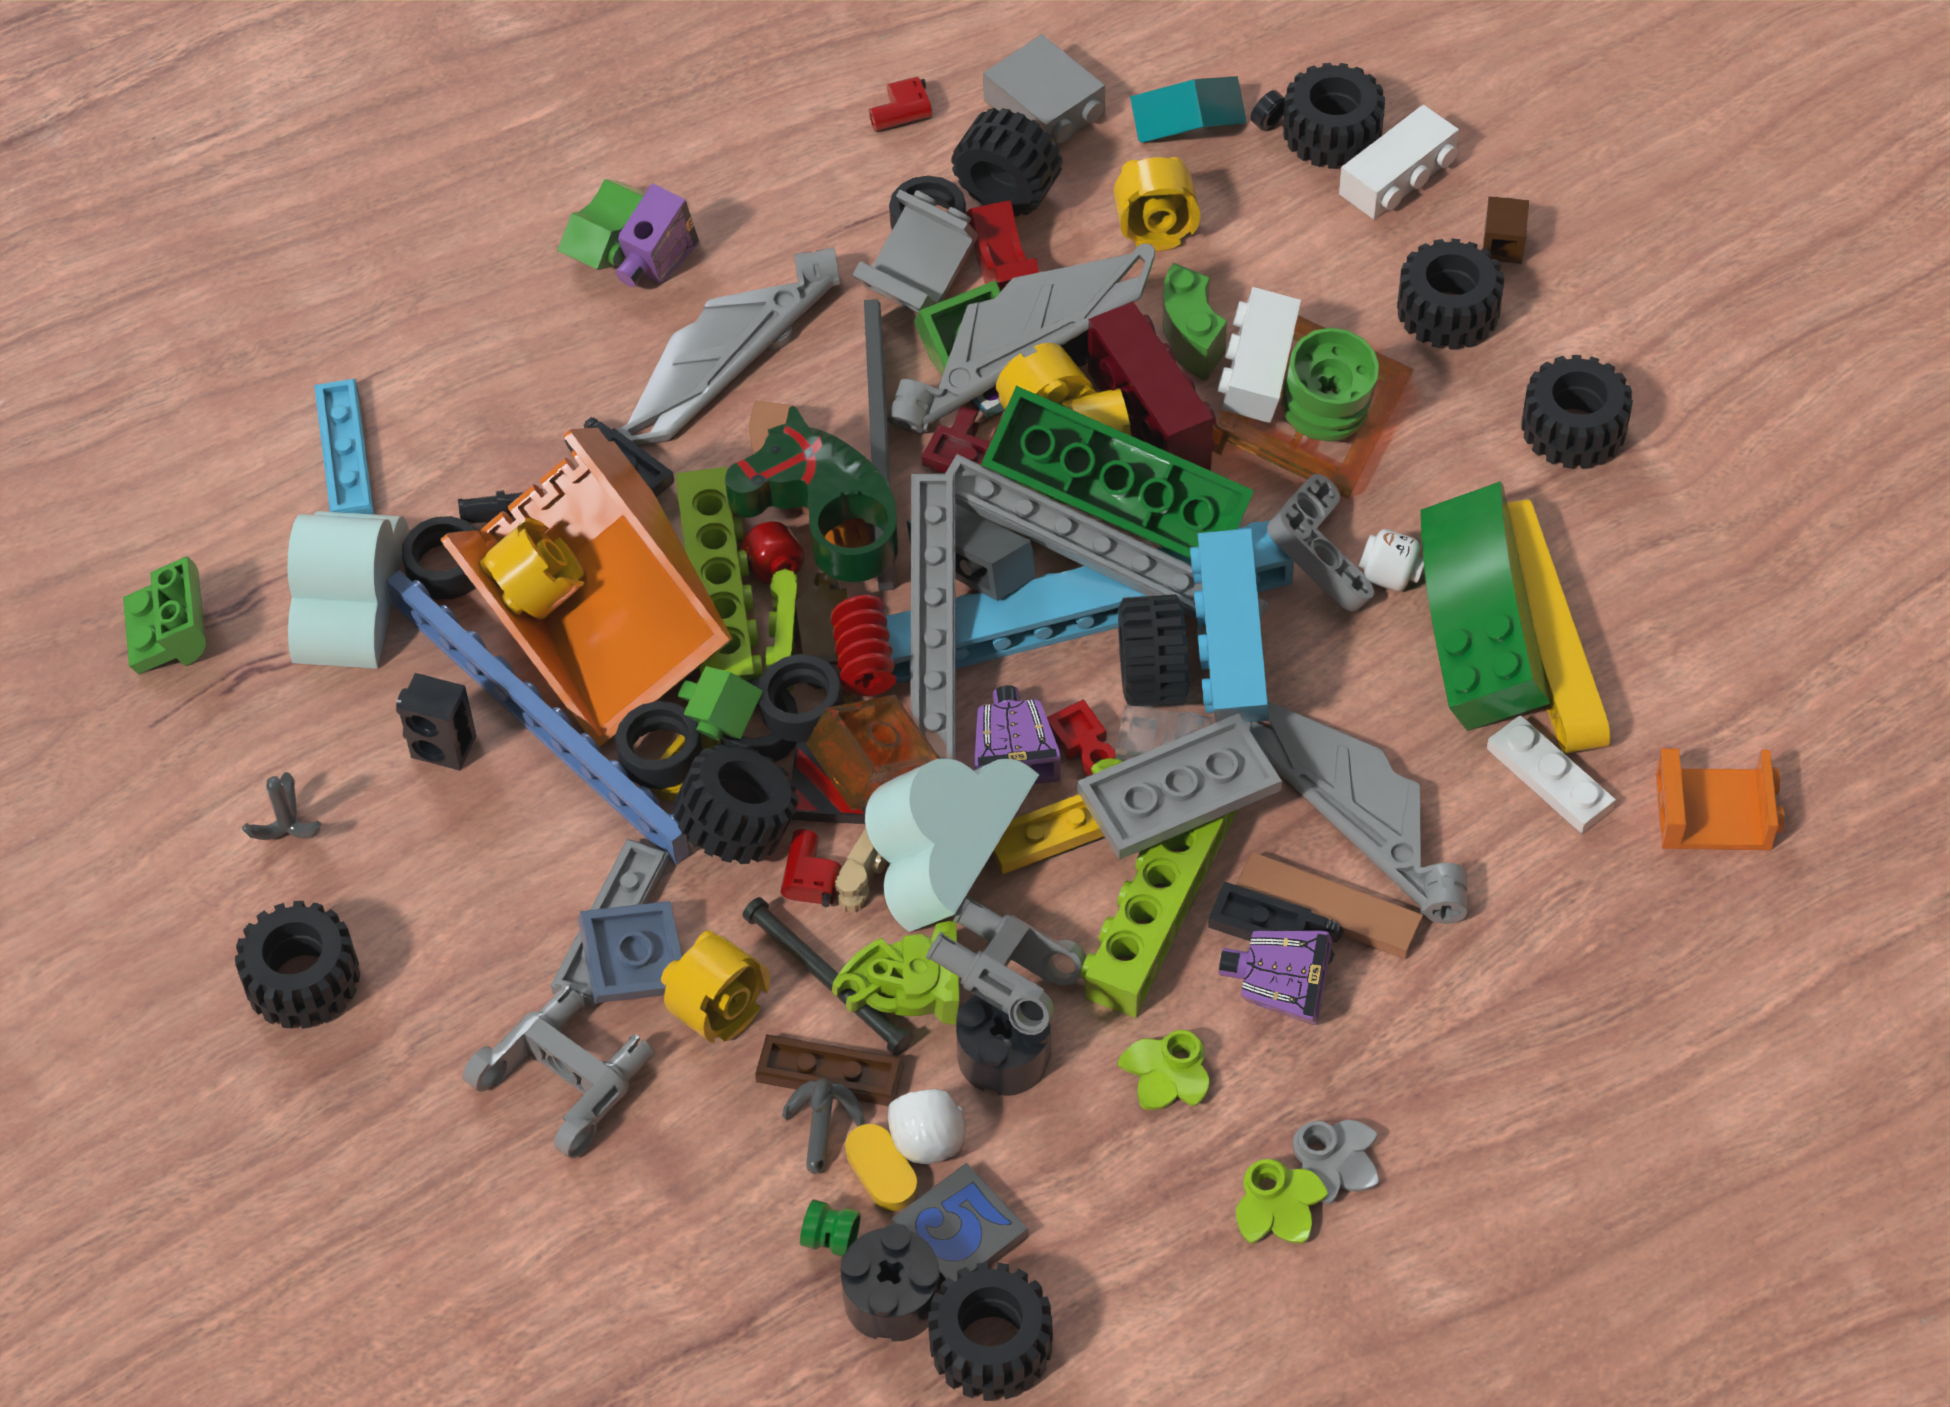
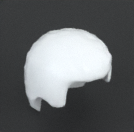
(926, 1126)

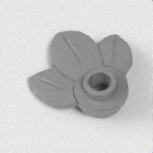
(1343, 1160)

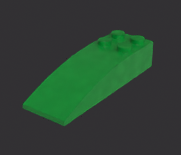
(1112, 474)
(1480, 609)

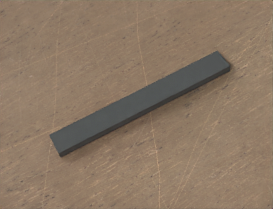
(877, 410)

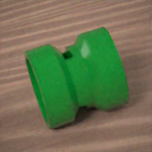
(829, 1227)

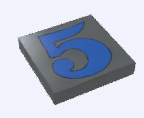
(963, 1223)

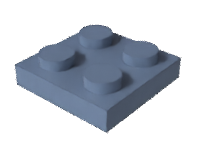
(628, 949)

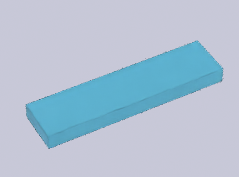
(344, 447)

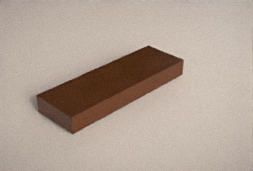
(795, 1062)

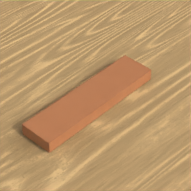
(1360, 914)

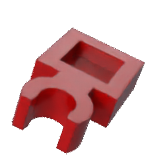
(1080, 732)

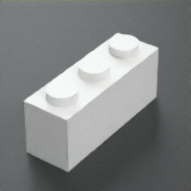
(1399, 162)
(1258, 354)

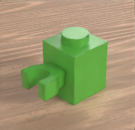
(720, 703)

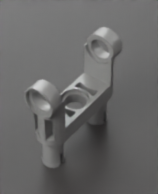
(987, 971)
(540, 1037)

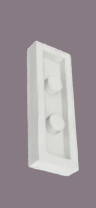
(1551, 774)

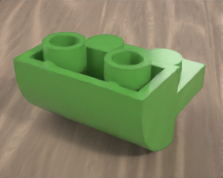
(166, 618)

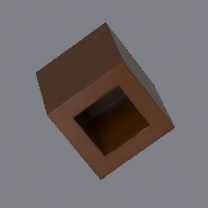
(1506, 228)

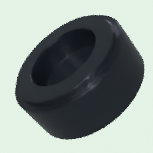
(1268, 110)

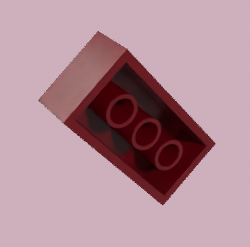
(1156, 393)

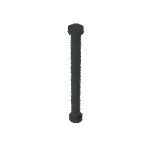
(758, 913)

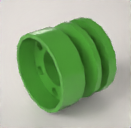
(1329, 384)

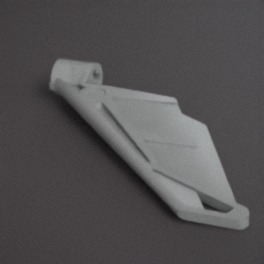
(1027, 312)
(722, 344)
(1366, 803)

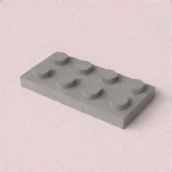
(1178, 786)

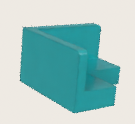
(1188, 107)

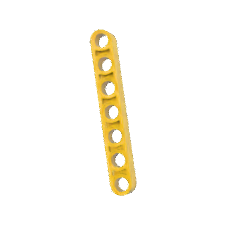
(1574, 698)

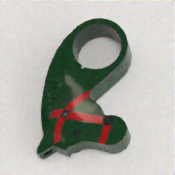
(830, 479)

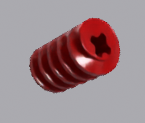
(863, 645)

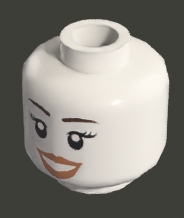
(1391, 560)

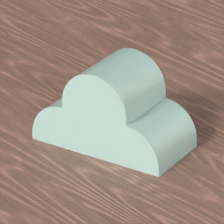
(341, 587)
(940, 831)

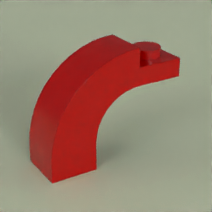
(999, 245)

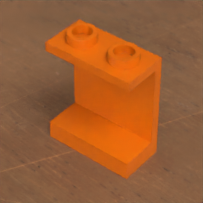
(1718, 805)

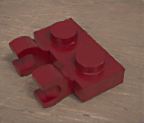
(956, 440)

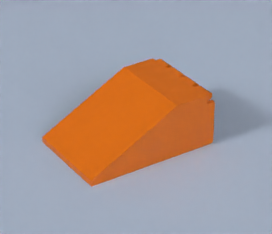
(642, 607)

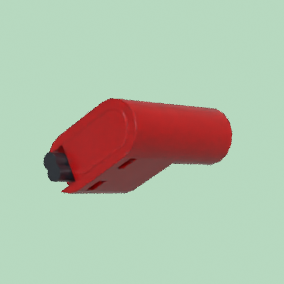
(907, 104)
(809, 877)

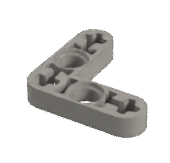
(1312, 549)

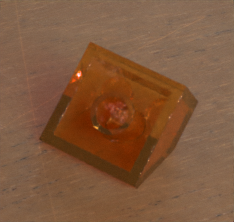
(867, 746)

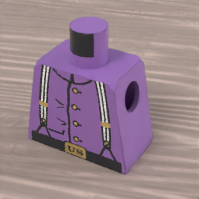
(656, 237)
(1017, 732)
(1282, 971)

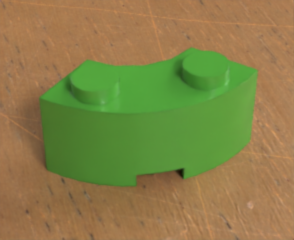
(595, 230)
(1189, 322)

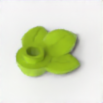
(1164, 1076)
(1281, 1209)

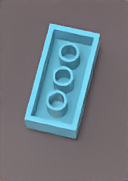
(1232, 624)

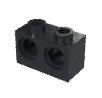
(436, 721)

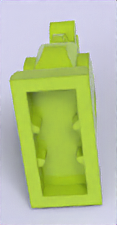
(901, 978)

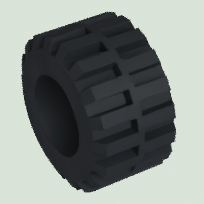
(1332, 114)
(1007, 160)
(1457, 270)
(1571, 436)
(1153, 650)
(735, 803)
(291, 934)
(990, 1295)

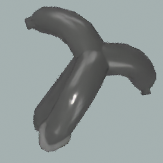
(283, 801)
(822, 1095)

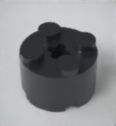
(995, 1052)
(889, 1283)

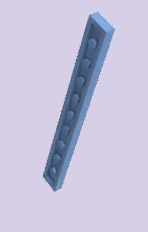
(545, 723)

